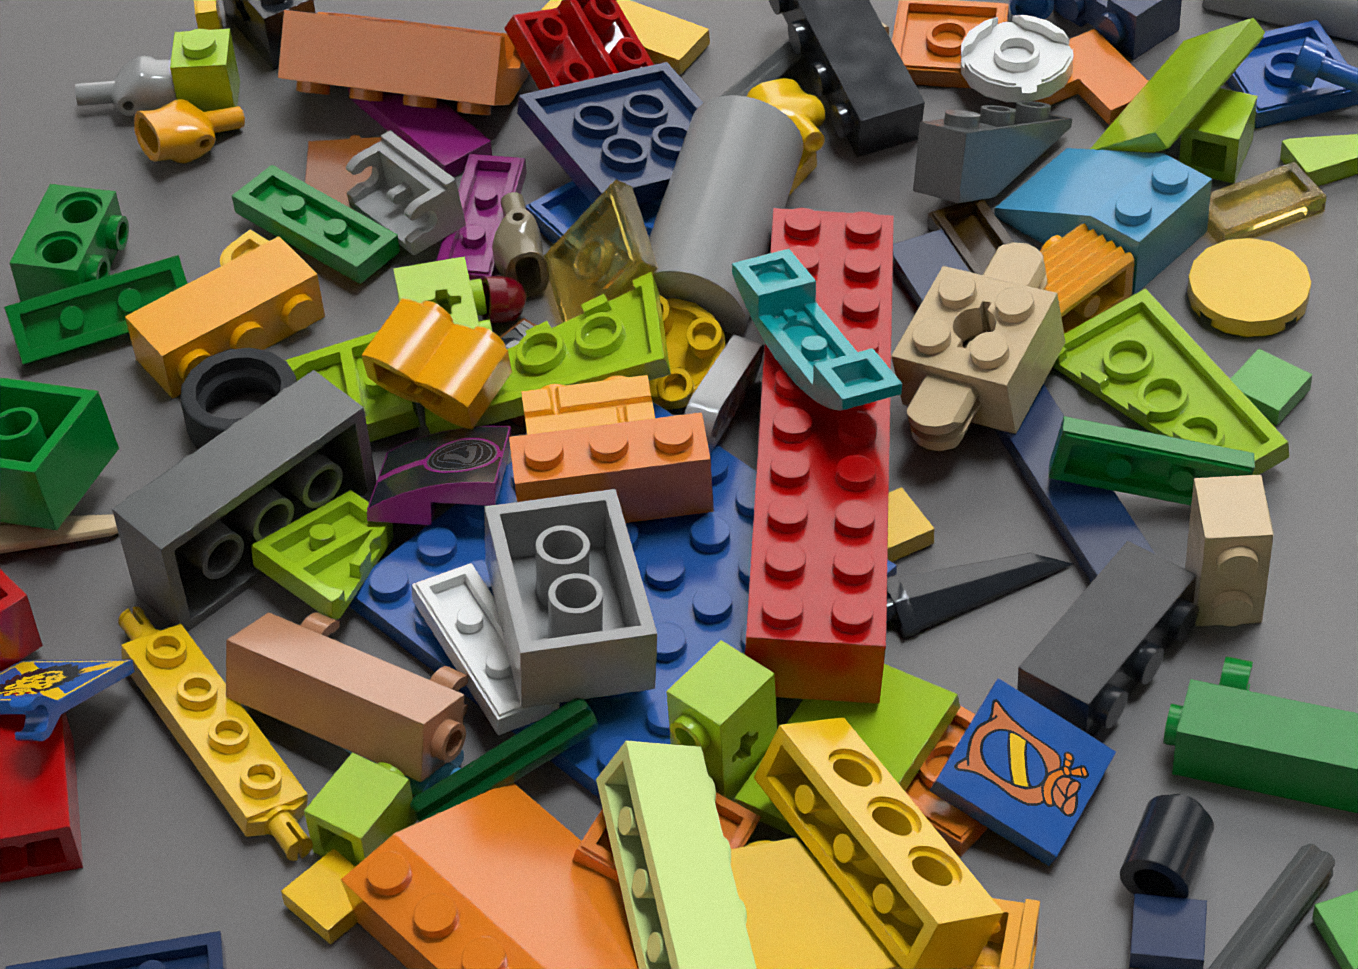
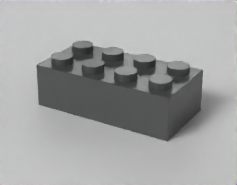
(196, 523)

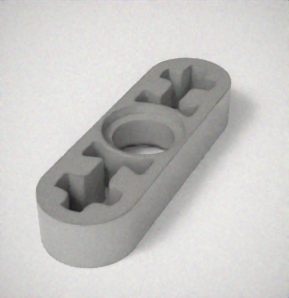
(726, 386)

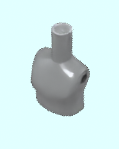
(138, 86)

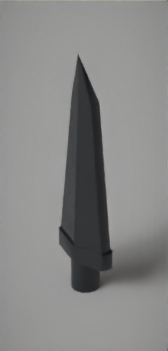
(939, 594)

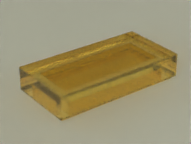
(1264, 204)

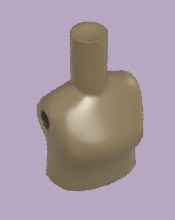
(519, 246)

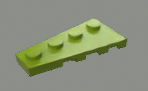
(603, 342)
(1165, 381)

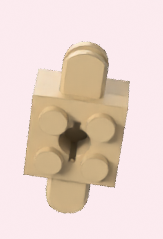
(979, 348)

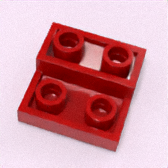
(576, 42)

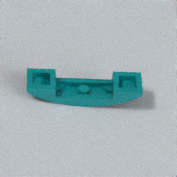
(804, 339)

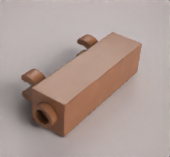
(347, 694)

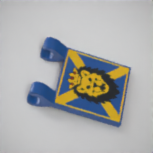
(52, 687)

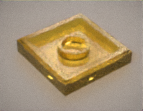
(600, 252)

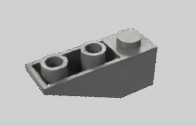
(982, 153)

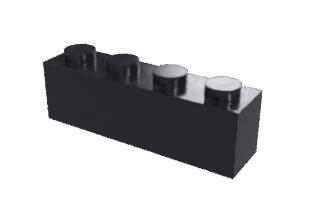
(855, 70)

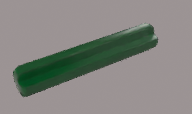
(510, 759)

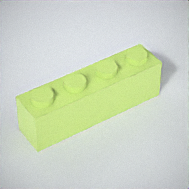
(673, 859)

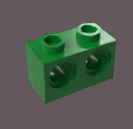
(69, 240)

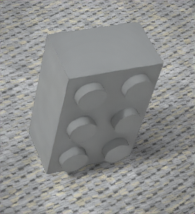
(570, 598)

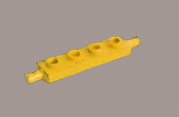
(216, 733)

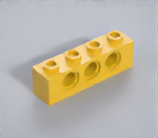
(877, 845)

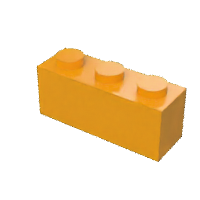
(232, 307)

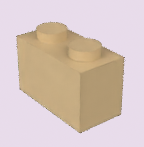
(1229, 549)

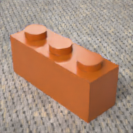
(652, 463)

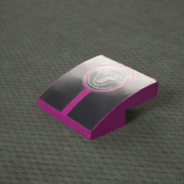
(440, 468)

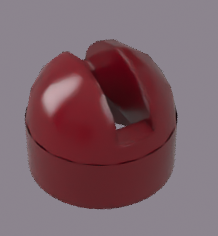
(503, 299)

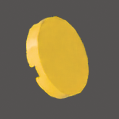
(1249, 286)

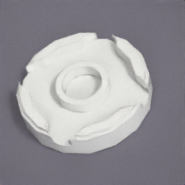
(1016, 59)

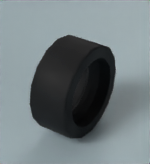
(224, 376)

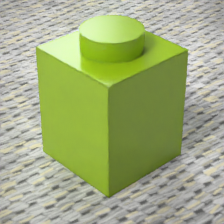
(205, 68)
(1220, 135)
(359, 809)

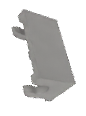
(406, 193)

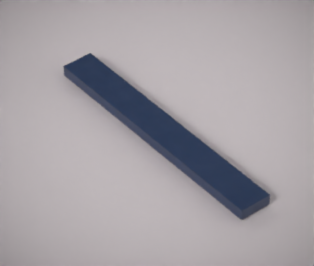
(1086, 516)

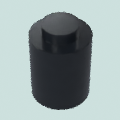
(1167, 847)

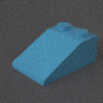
(1132, 198)

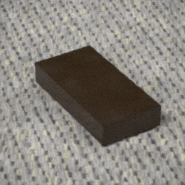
(972, 232)

